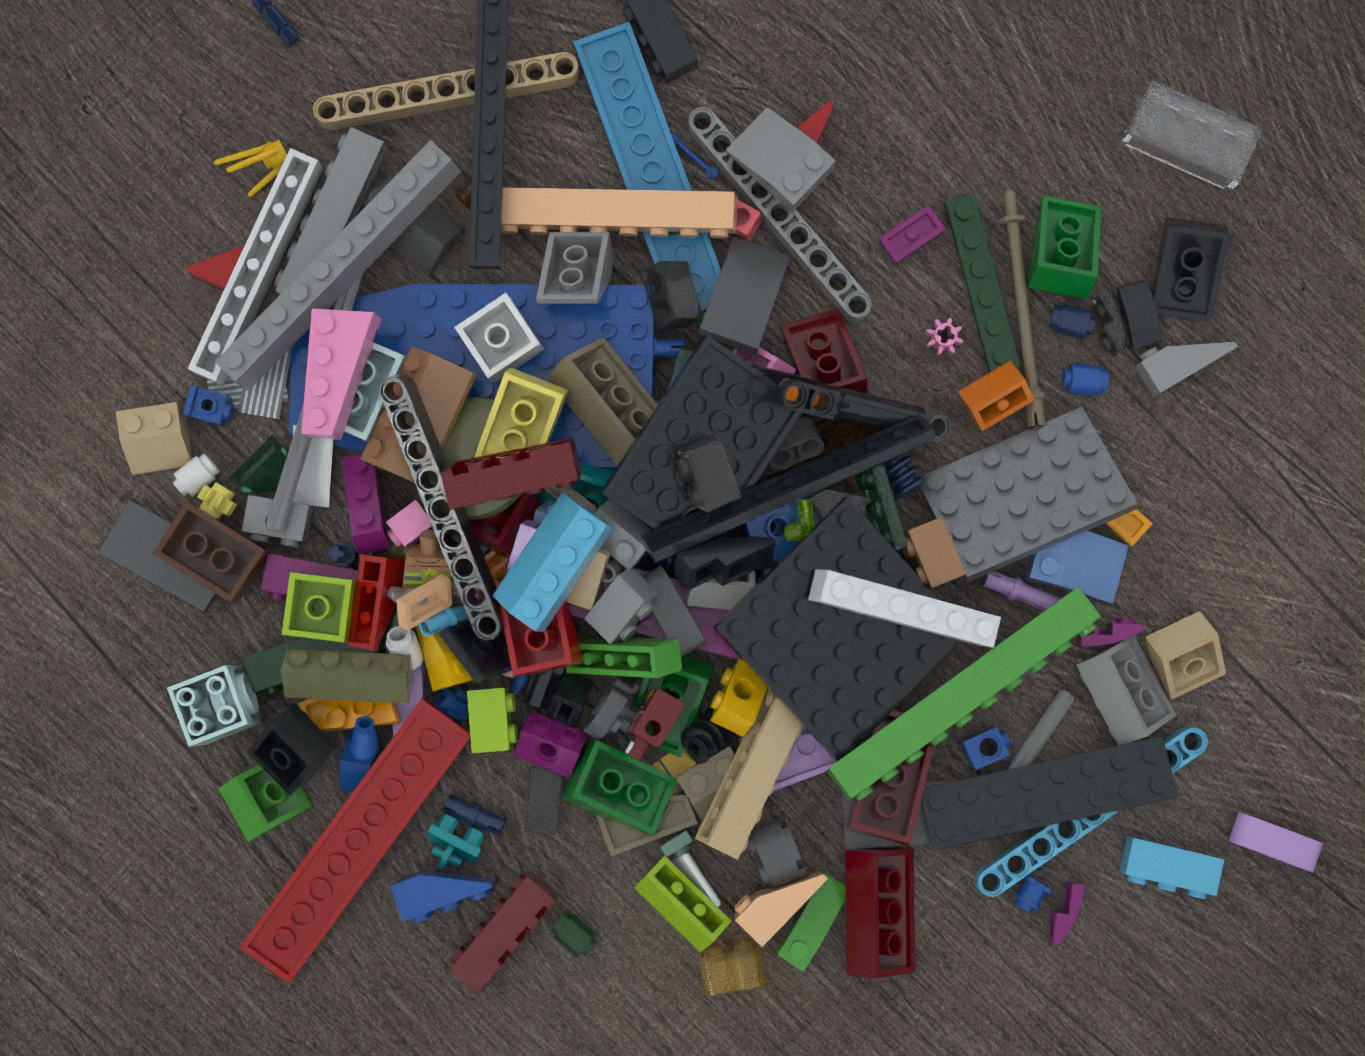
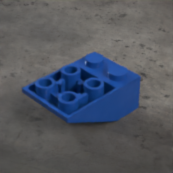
(432, 889)

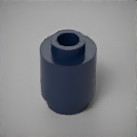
(1072, 321)

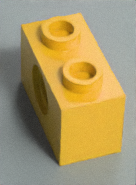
(733, 711)

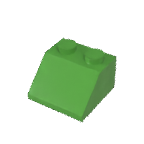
(260, 802)

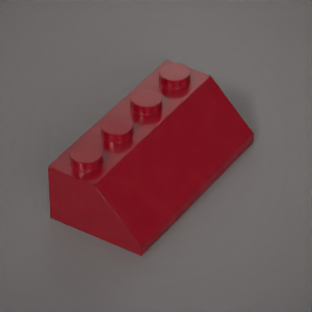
(880, 912)

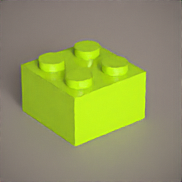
(319, 607)
(491, 720)

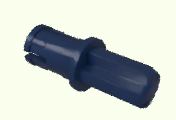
(343, 554)

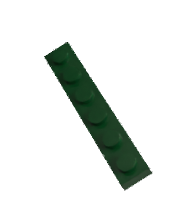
(981, 282)

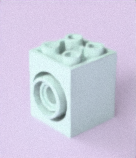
(215, 705)

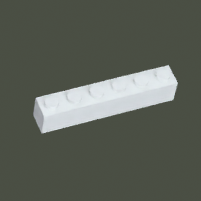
(904, 608)

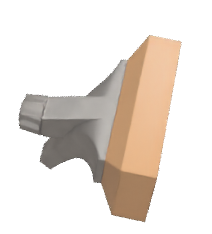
(422, 602)

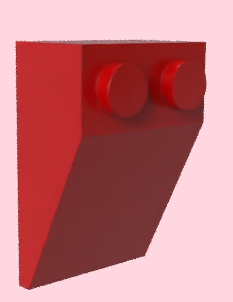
(541, 651)

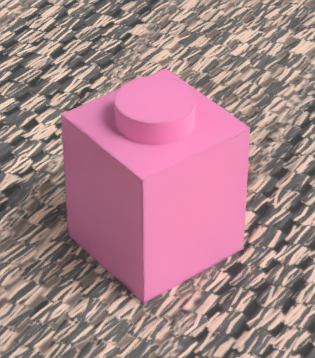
(408, 525)

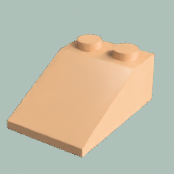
(771, 908)

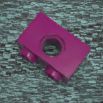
(550, 744)

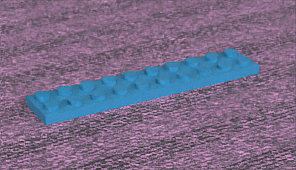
(643, 142)

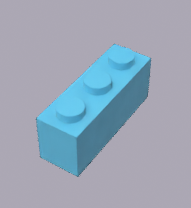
(1171, 867)

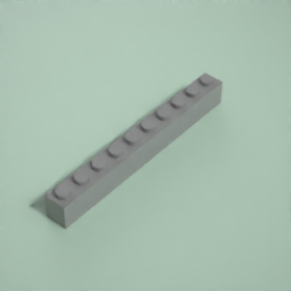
(338, 265)

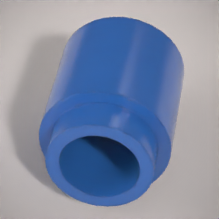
(1085, 379)

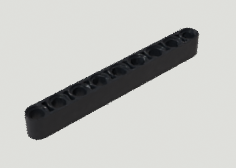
(431, 497)

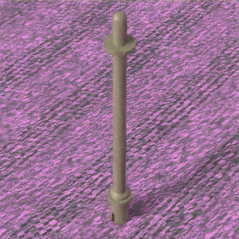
(1012, 222)

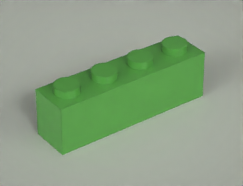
(628, 658)

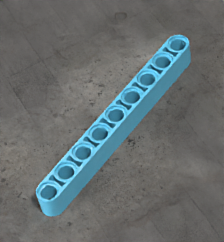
(1055, 843)

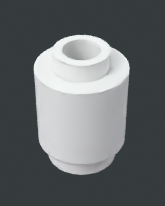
(195, 475)
(406, 643)

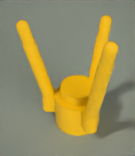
(270, 153)

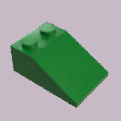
(1065, 247)
(686, 686)
(619, 788)

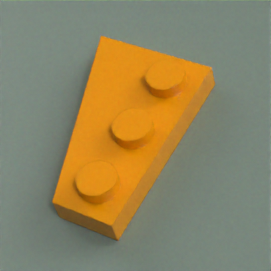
(342, 714)

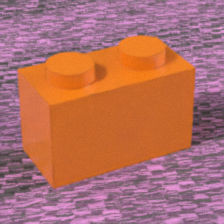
(996, 395)

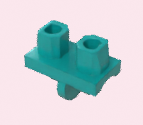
(442, 835)

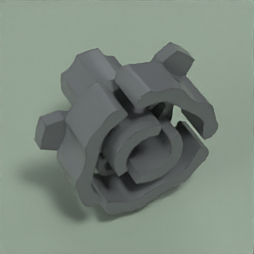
(614, 709)

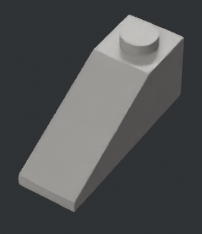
(1174, 363)

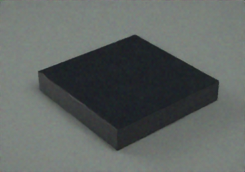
(478, 656)

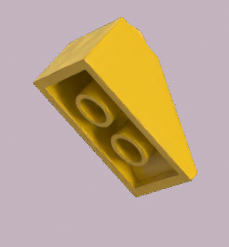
(441, 663)

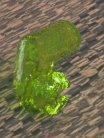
(804, 522)

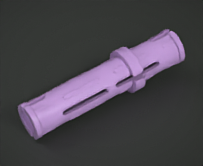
(1019, 591)

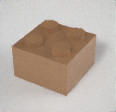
(933, 553)

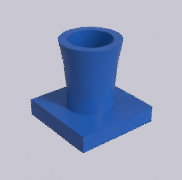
(779, 519)

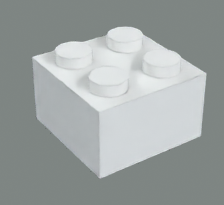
(499, 338)

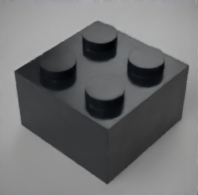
(291, 749)

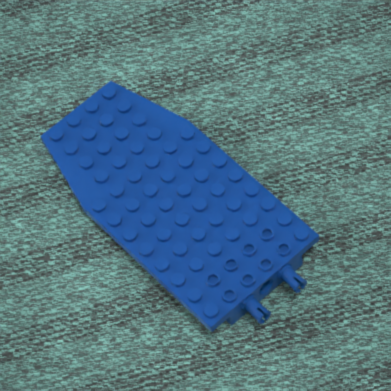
(426, 320)

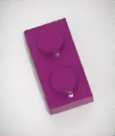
(911, 234)

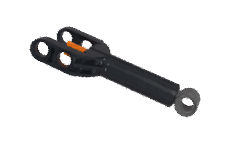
(847, 404)

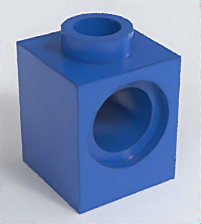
(971, 747)

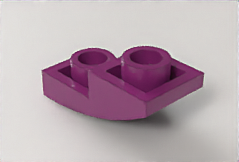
(1121, 630)

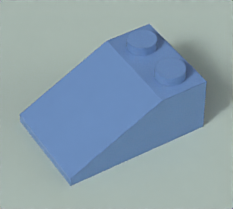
(1081, 562)

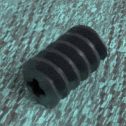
(704, 737)

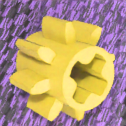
(217, 500)

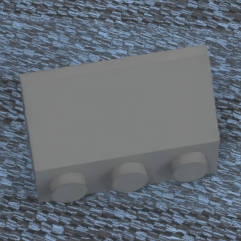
(1126, 691)

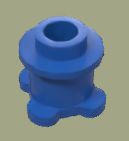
(1031, 894)

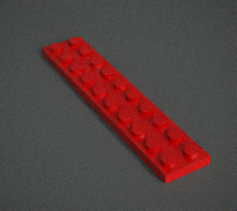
(356, 840)

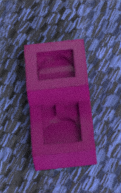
(1063, 920)

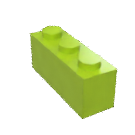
(682, 904)

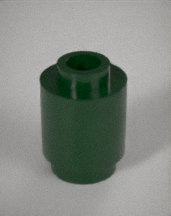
(574, 934)

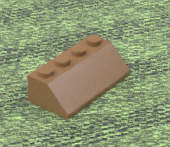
(443, 392)

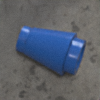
(364, 740)

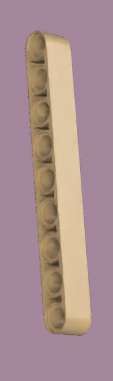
(432, 86)

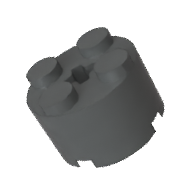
(778, 854)

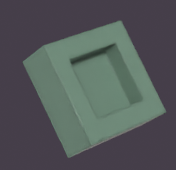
(677, 844)

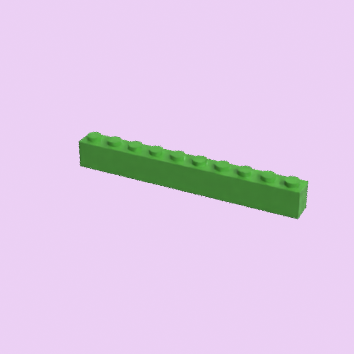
(962, 694)

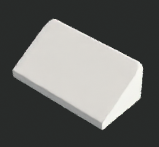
(690, 869)

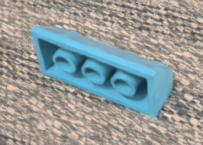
(552, 562)

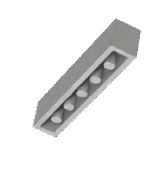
(336, 202)

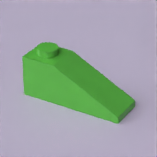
(812, 924)

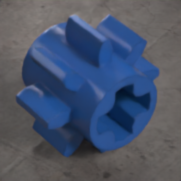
(453, 703)

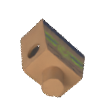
(425, 563)

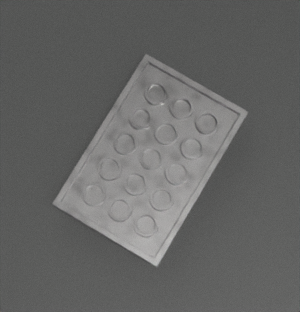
(1027, 493)

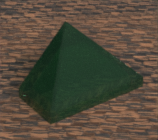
(262, 469)

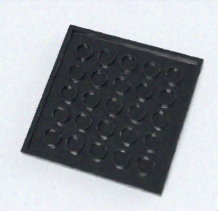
(824, 662)

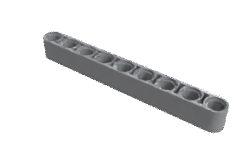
(782, 229)

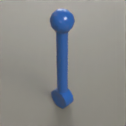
(711, 172)

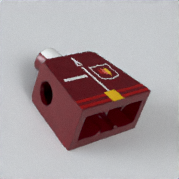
(661, 712)

